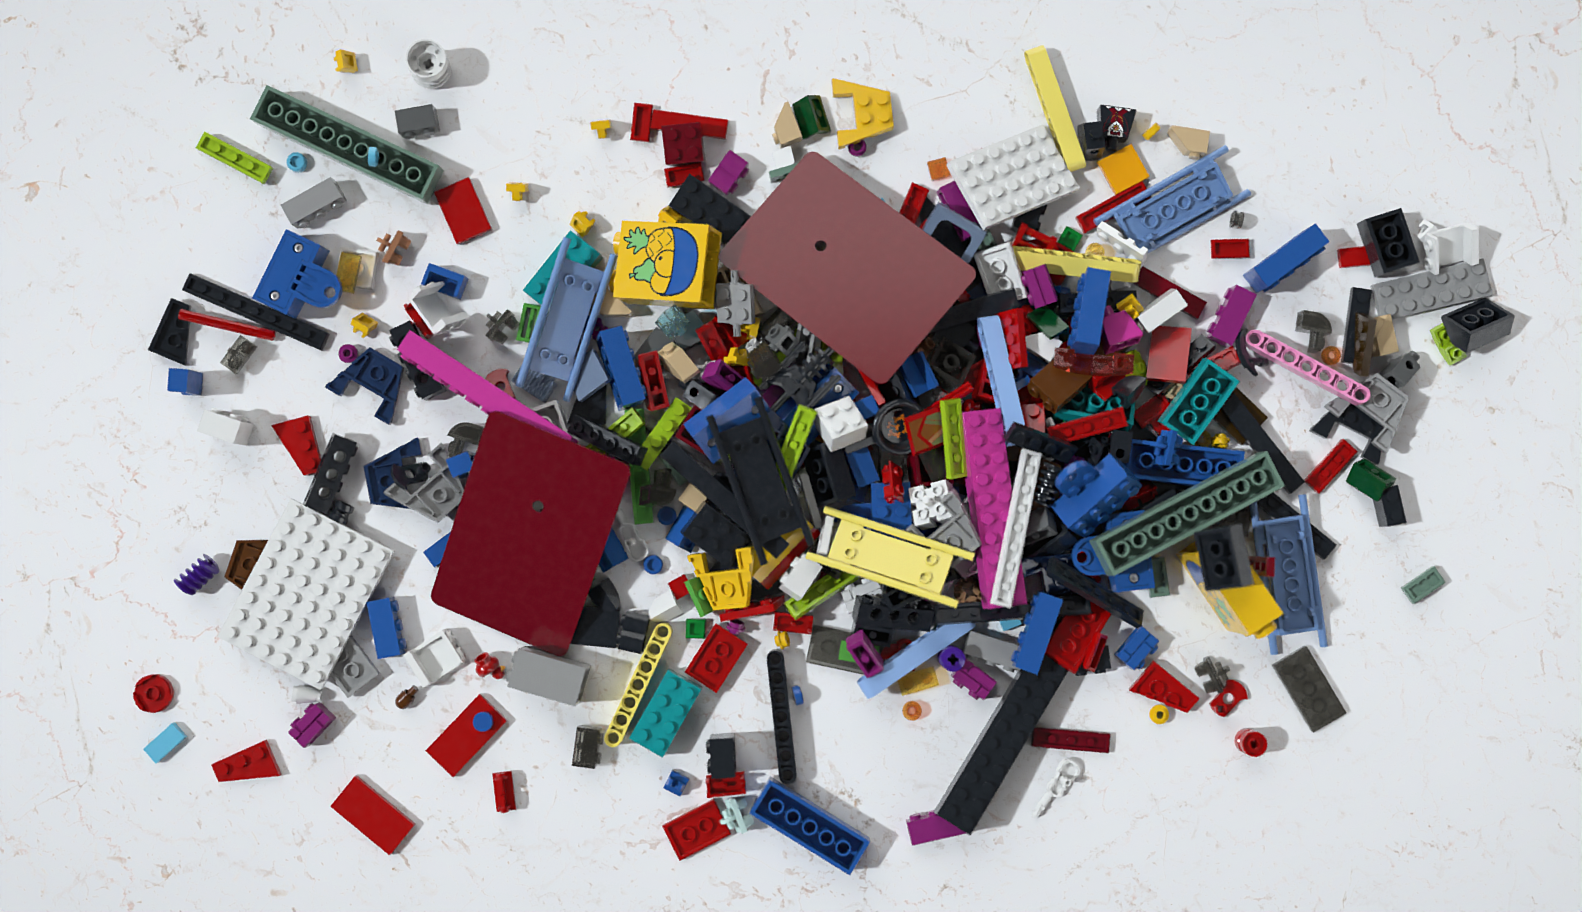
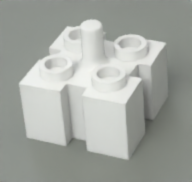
(928, 504)

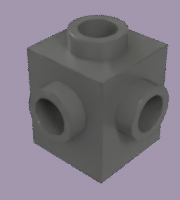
(782, 339)

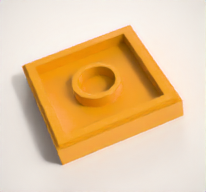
(1123, 169)

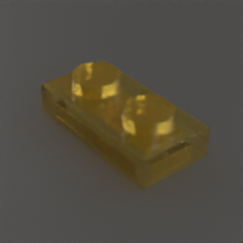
(348, 271)
(918, 681)

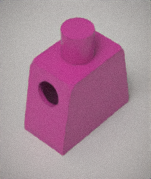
(1118, 331)

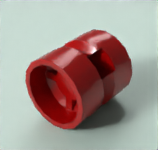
(1250, 742)

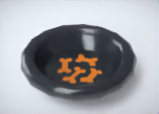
(890, 428)

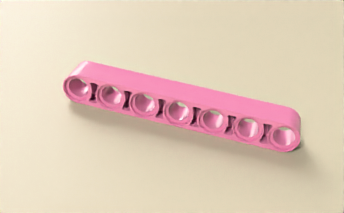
(1316, 367)

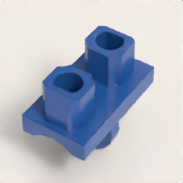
(1165, 446)

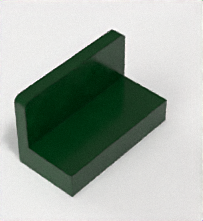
(811, 116)
(1049, 323)
(1369, 479)

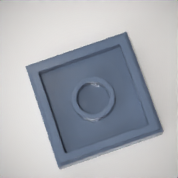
(591, 376)

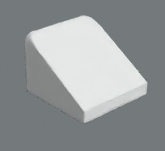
(783, 157)

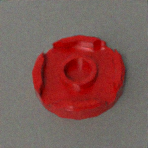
(153, 693)

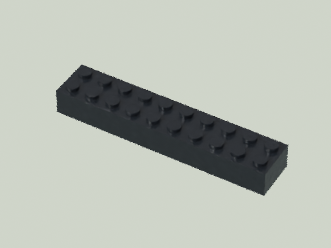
(999, 745)

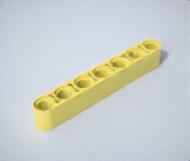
(1054, 107)
(1076, 263)
(631, 691)

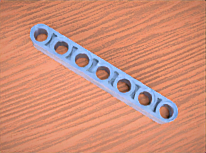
(999, 371)
(912, 657)

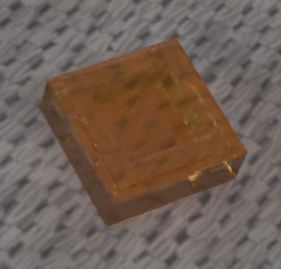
(938, 169)

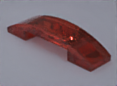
(1093, 365)

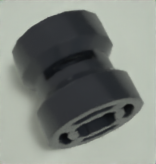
(340, 516)

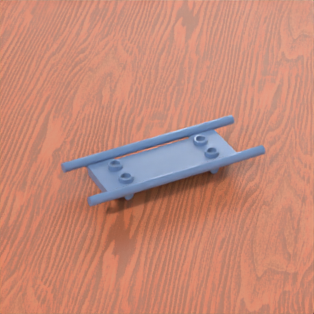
(1176, 204)
(563, 319)
(1296, 576)

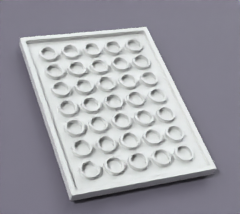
(306, 594)

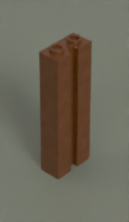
(1059, 386)

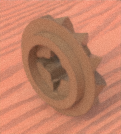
(960, 594)

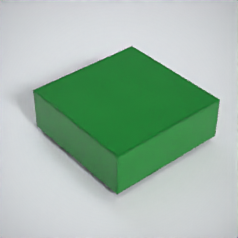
(1070, 238)
(695, 628)

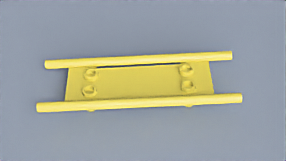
(890, 559)

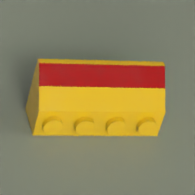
(775, 568)

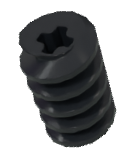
(1047, 485)

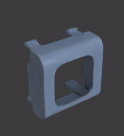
(943, 212)

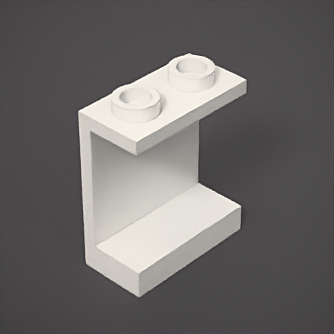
(1451, 246)
(433, 309)

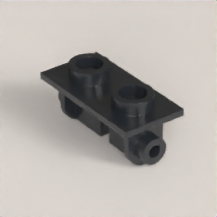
(1096, 450)

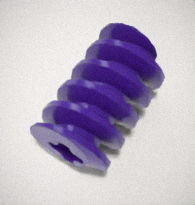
(198, 576)
(955, 664)

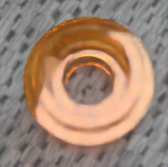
(1325, 355)
(914, 716)

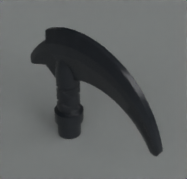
(1246, 361)

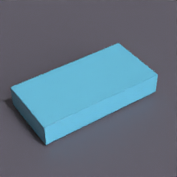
(165, 742)

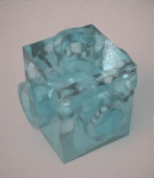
(673, 322)

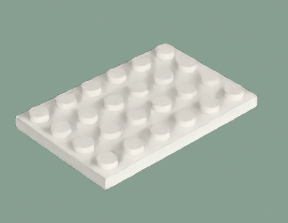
(1012, 176)

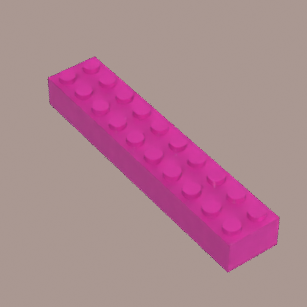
(468, 383)
(989, 496)

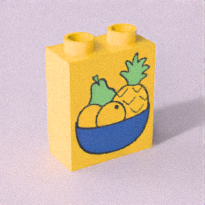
(666, 264)
(1241, 609)

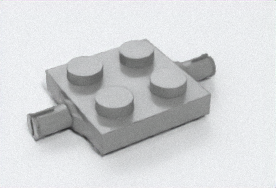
(735, 303)

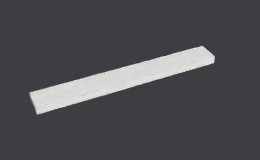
(1016, 528)

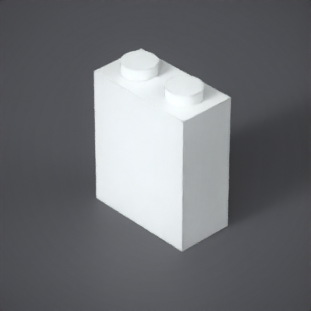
(1160, 310)

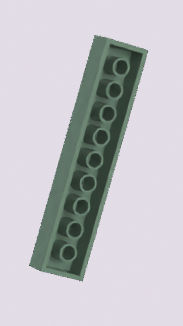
(346, 144)
(1186, 513)

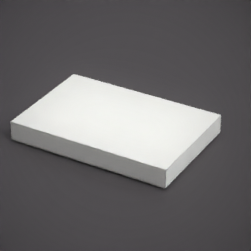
(1000, 270)

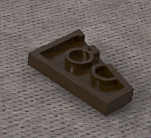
(1364, 339)

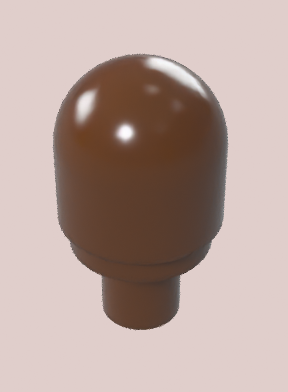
(406, 697)

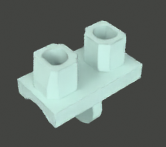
(740, 822)

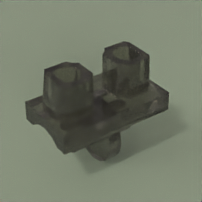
(495, 332)
(238, 354)
(1215, 682)

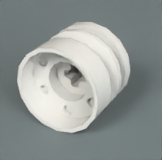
(423, 55)

